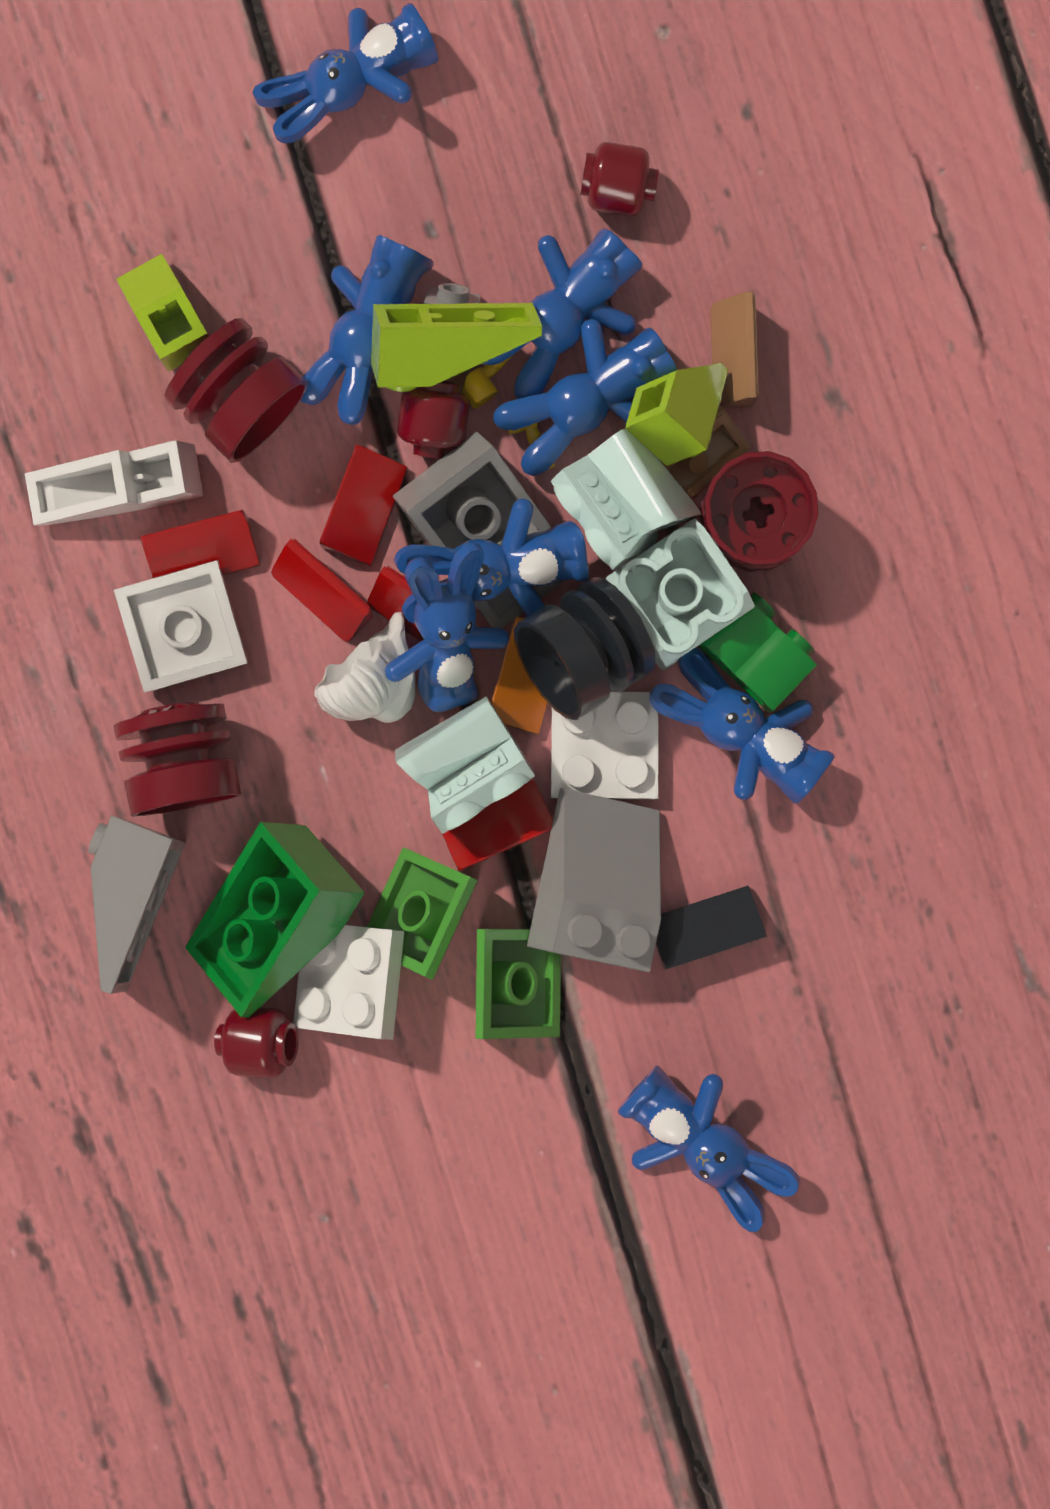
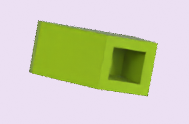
(163, 311)
(677, 412)

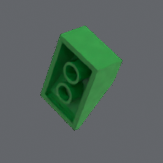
(272, 914)

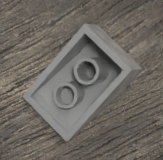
(469, 499)
(600, 882)
(128, 888)

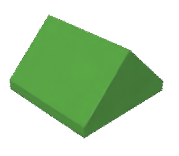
(427, 905)
(515, 987)

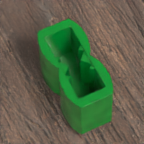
(761, 655)

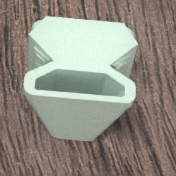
(622, 498)
(682, 591)
(465, 764)

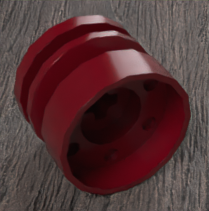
(226, 381)
(774, 485)
(177, 759)

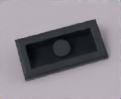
(708, 927)

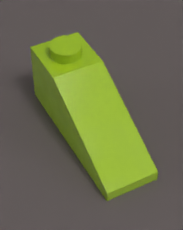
(437, 341)

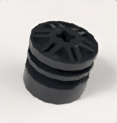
(584, 648)

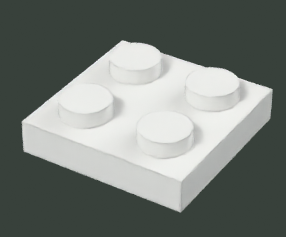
(181, 626)
(608, 749)
(352, 984)

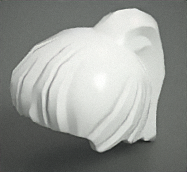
(359, 684)

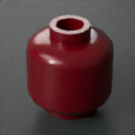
(618, 179)
(433, 418)
(257, 1044)

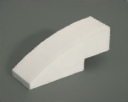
(114, 483)

